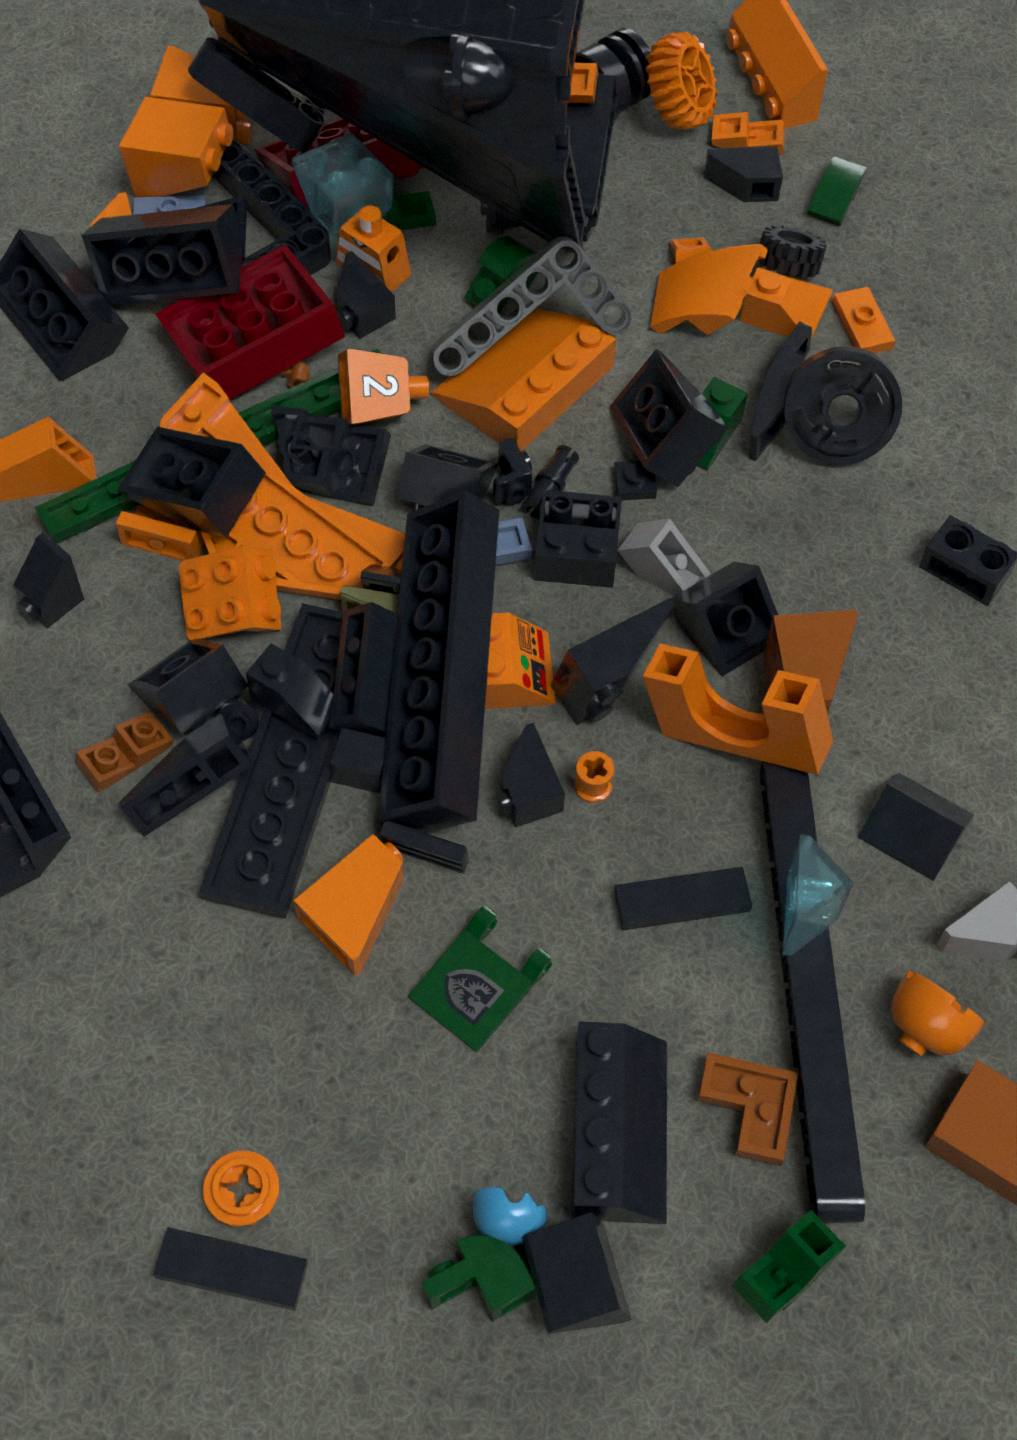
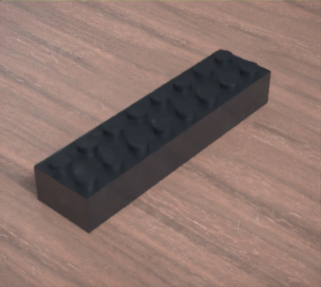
(440, 665)

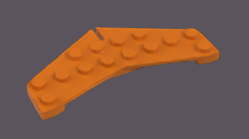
(310, 541)

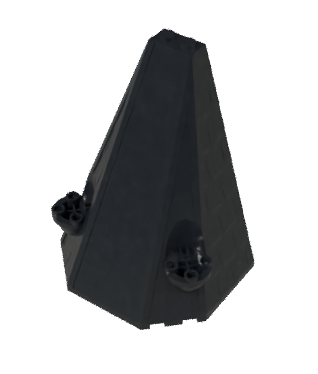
(453, 89)

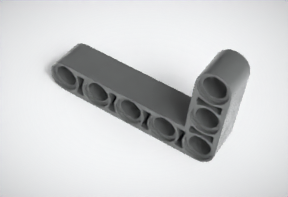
(528, 300)

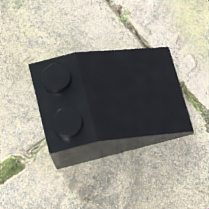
(667, 420)
(193, 479)
(601, 666)

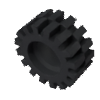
(792, 251)

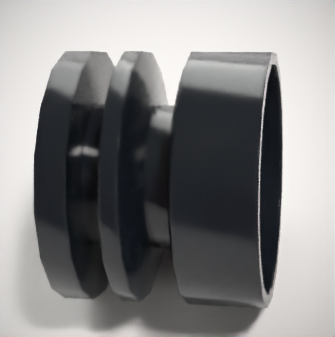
(625, 56)

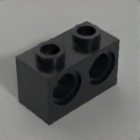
(969, 560)

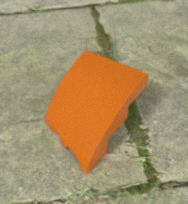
(705, 288)

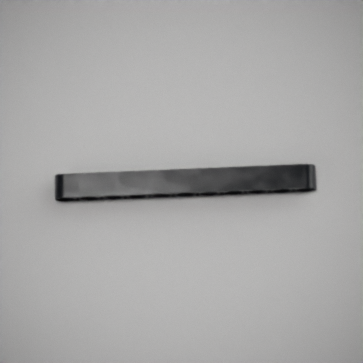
(814, 1011)

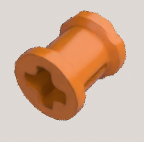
(593, 777)

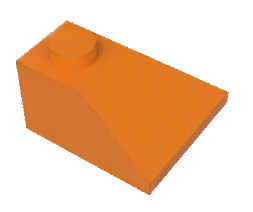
(781, 301)

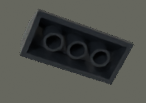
(166, 254)
(56, 305)
(620, 1124)

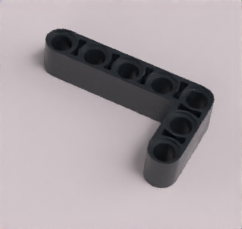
(274, 209)

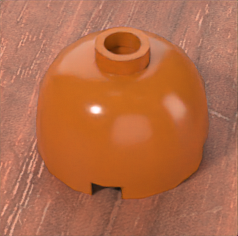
(932, 1017)

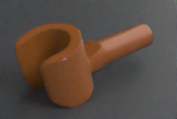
(297, 374)

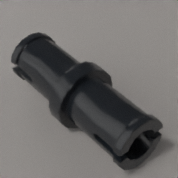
(550, 478)

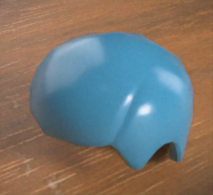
(506, 1220)

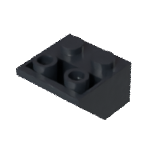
(577, 538)

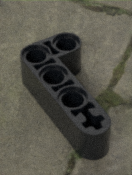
(258, 95)

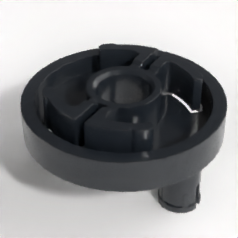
(816, 386)

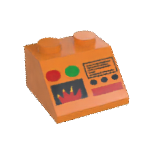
(518, 664)

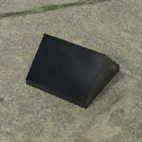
(915, 826)
(575, 1275)

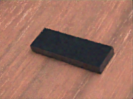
(682, 898)
(231, 1268)

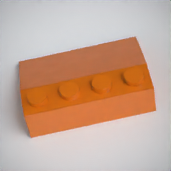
(530, 376)

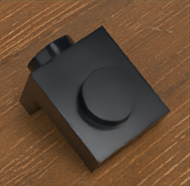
(517, 473)

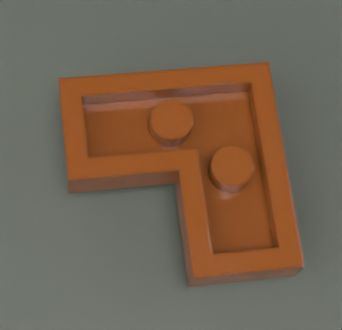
(763, 1096)

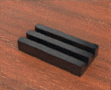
(425, 846)

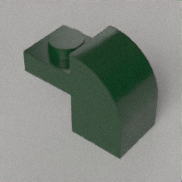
(498, 264)
(487, 1266)
(789, 1266)

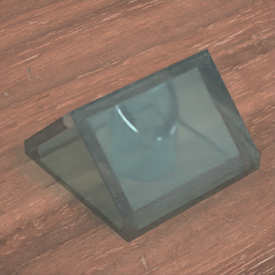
(813, 894)

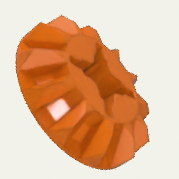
(228, 1172)

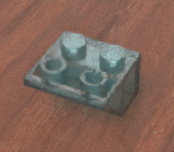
(343, 180)

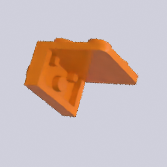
(230, 593)

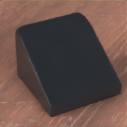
(381, 578)

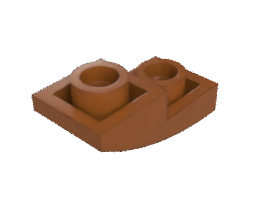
(129, 749)

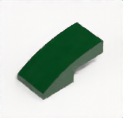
(836, 190)
(411, 211)

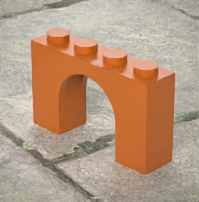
(788, 734)

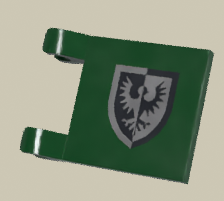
(473, 986)

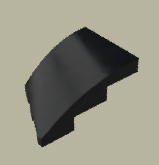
(331, 455)

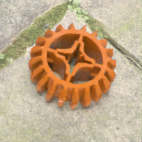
(682, 81)

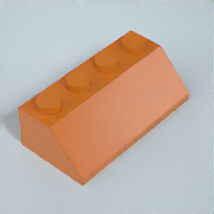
(778, 60)

